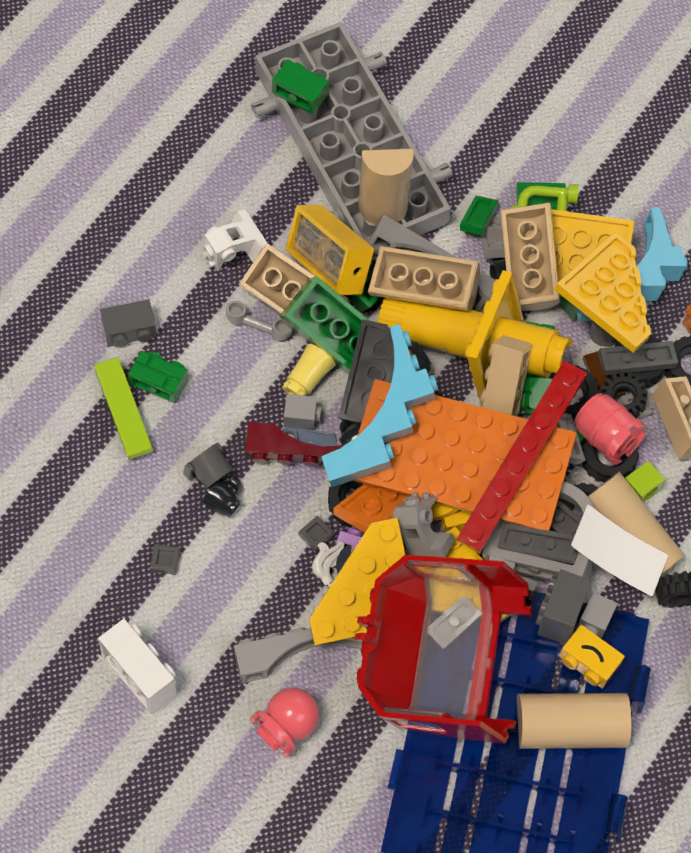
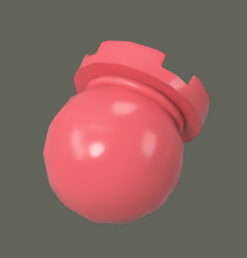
(289, 718)

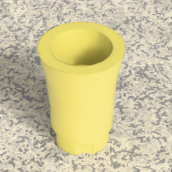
(308, 371)

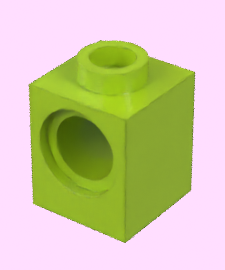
(646, 481)

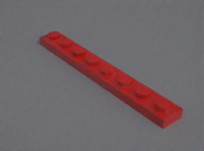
(521, 457)

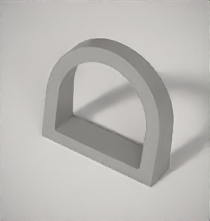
(538, 566)

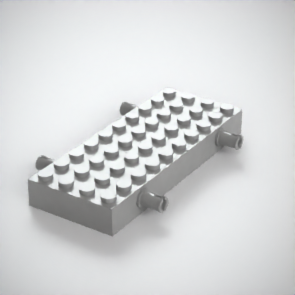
(345, 124)

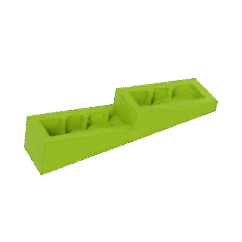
(123, 408)

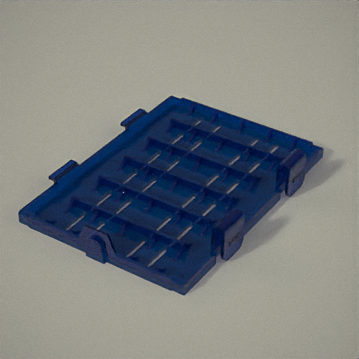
(591, 793)

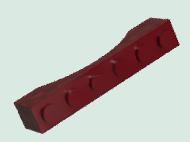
(269, 442)

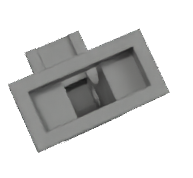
(417, 514)

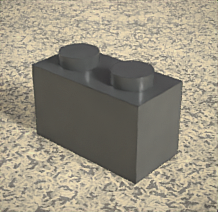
(128, 323)

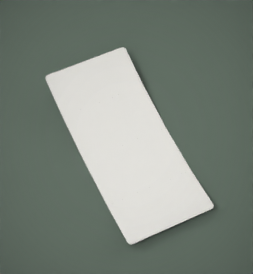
(619, 551)

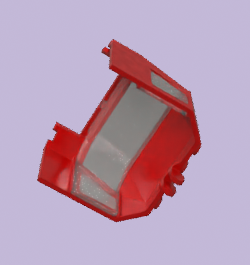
(436, 644)

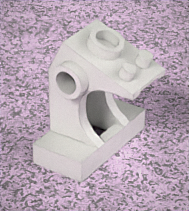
(220, 246)

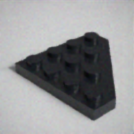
(371, 361)

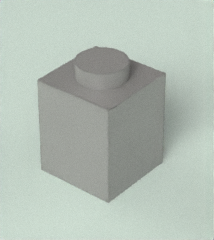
(301, 412)
(598, 614)

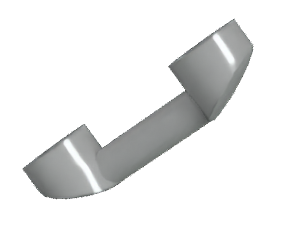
(237, 315)

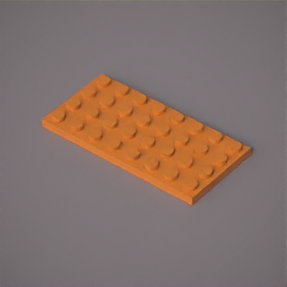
(459, 452)

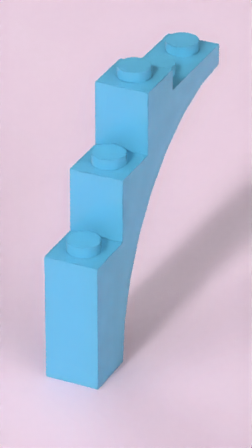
(660, 261)
(367, 451)

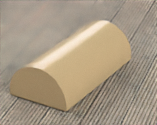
(385, 184)
(531, 255)
(275, 278)
(425, 278)
(625, 508)
(574, 720)

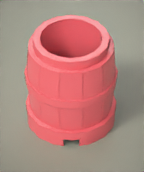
(609, 427)

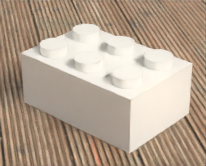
(138, 665)

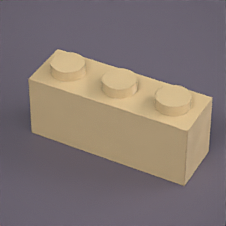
(506, 375)
(674, 406)

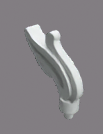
(325, 560)

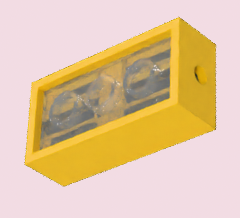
(329, 249)

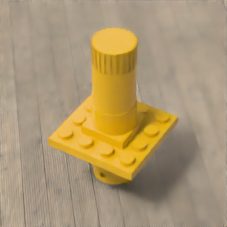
(473, 332)

